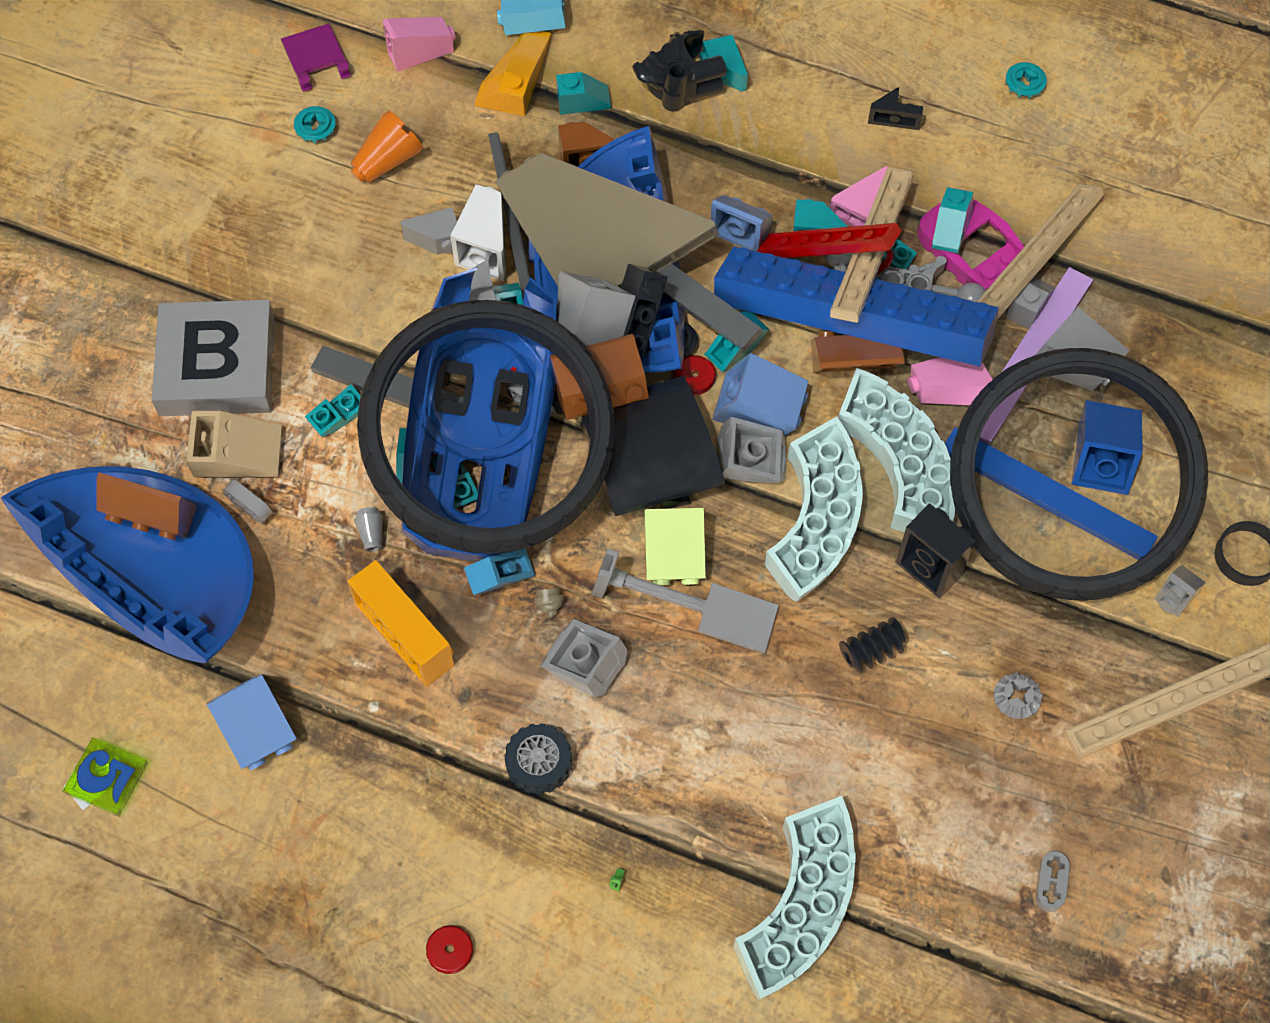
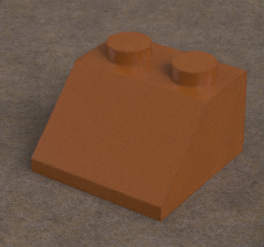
(580, 141)

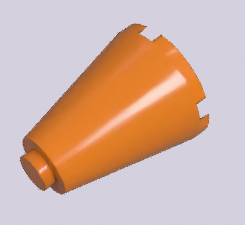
(384, 148)

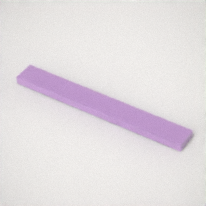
(1054, 313)

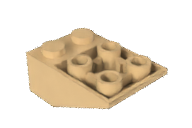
(232, 445)

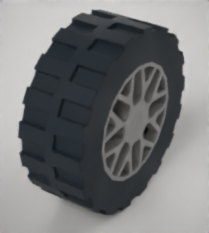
(538, 758)

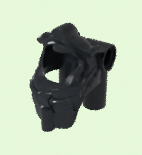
(676, 76)

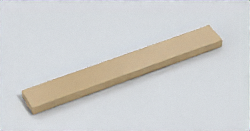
(1041, 247)
(864, 266)
(1169, 702)

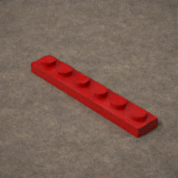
(831, 241)

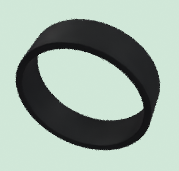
(1225, 567)

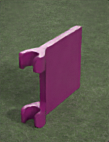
(314, 51)

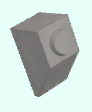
(431, 230)
(1030, 302)

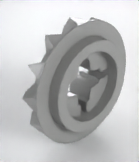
(1015, 707)

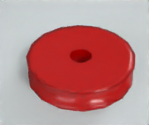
(700, 366)
(449, 962)

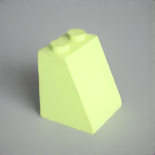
(674, 545)

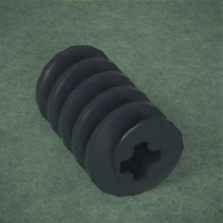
(873, 644)

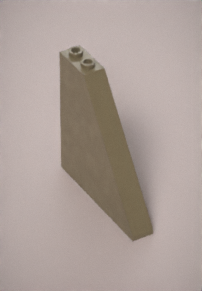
(595, 224)

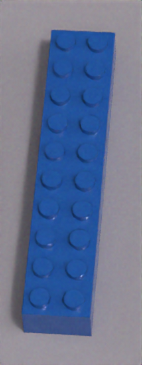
(891, 315)

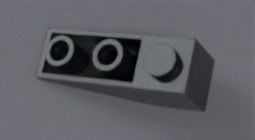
(648, 290)

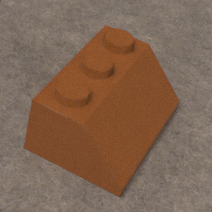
(847, 353)
(622, 371)
(144, 507)

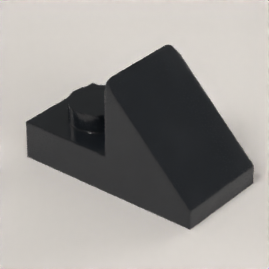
(888, 112)

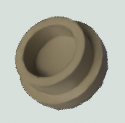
(549, 601)

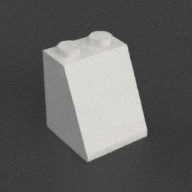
(480, 233)

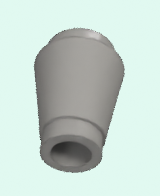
(370, 528)

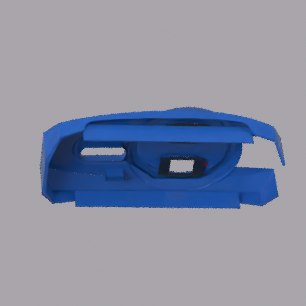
(476, 427)

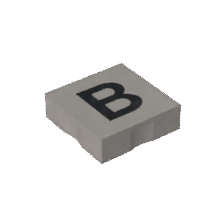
(213, 357)

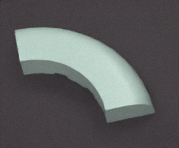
(903, 444)
(829, 510)
(812, 904)

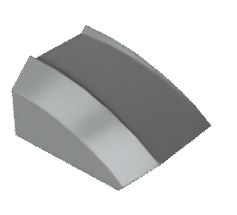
(751, 452)
(585, 658)

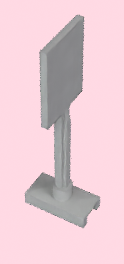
(725, 613)

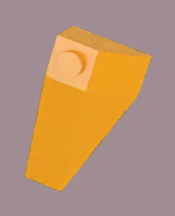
(515, 75)

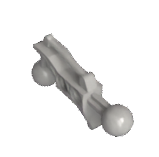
(916, 277)

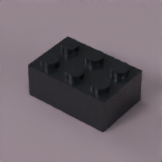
(935, 550)

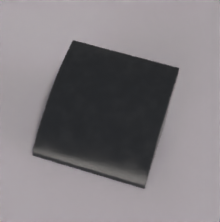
(659, 449)

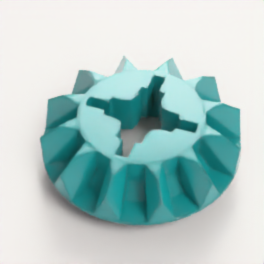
(1032, 73)
(306, 118)

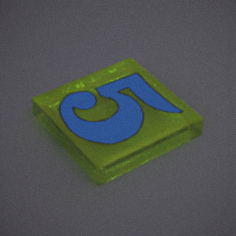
(105, 776)

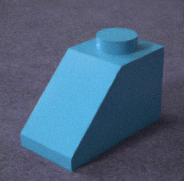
(499, 571)

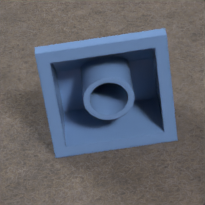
(740, 222)

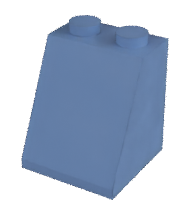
(761, 394)
(252, 722)

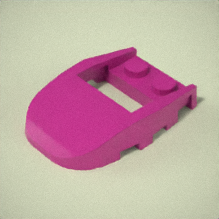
(989, 269)

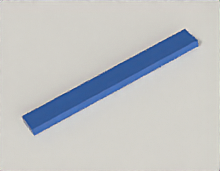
(1060, 500)

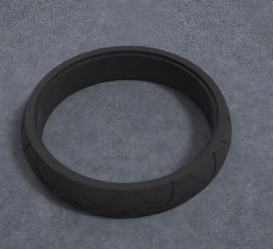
(511, 318)
(1158, 395)

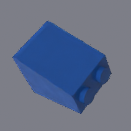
(1107, 447)

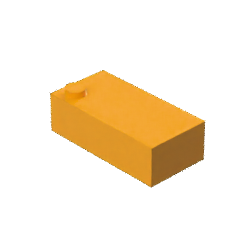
(401, 623)

